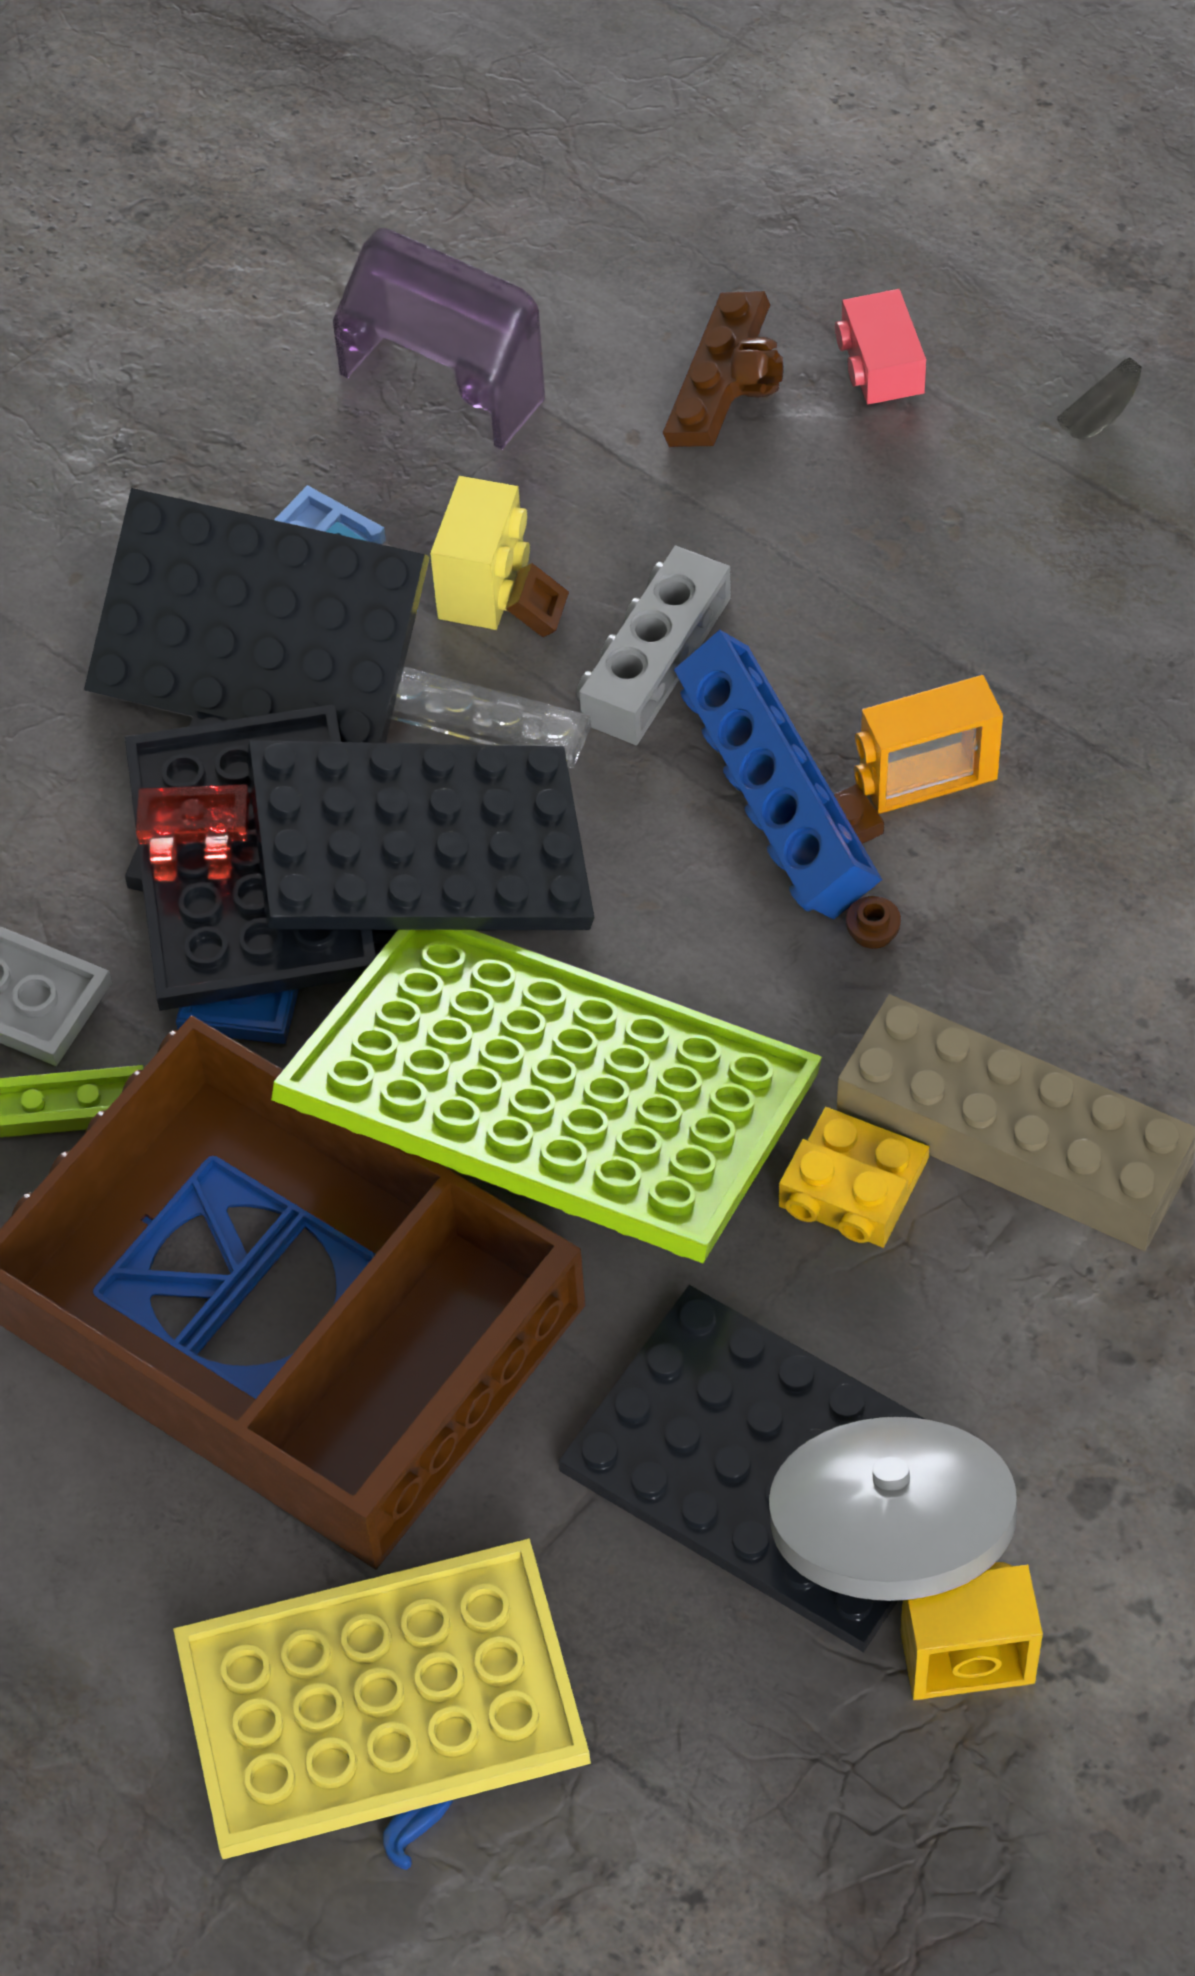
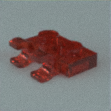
(190, 816)

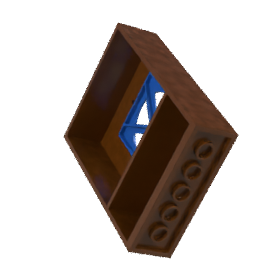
(431, 1320)

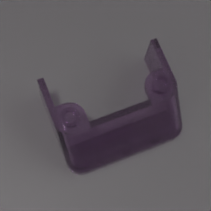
(451, 316)

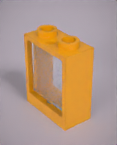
(929, 744)

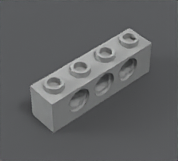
(657, 635)

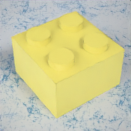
(478, 552)

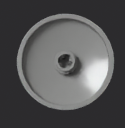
(893, 1508)

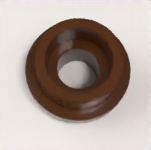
(873, 933)

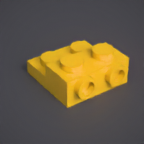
(852, 1177)

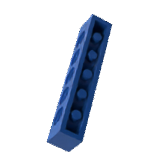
(776, 776)

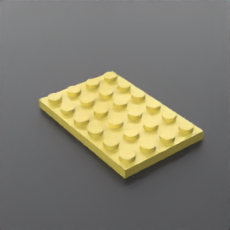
(378, 1698)

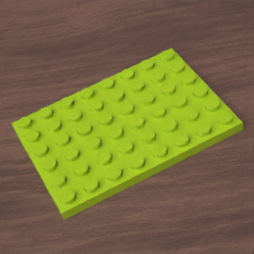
(552, 1084)

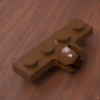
(725, 366)

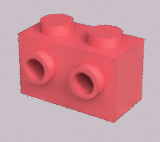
(881, 347)

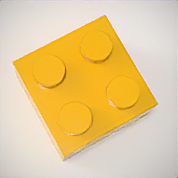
(973, 1635)

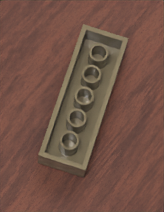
(1018, 1121)

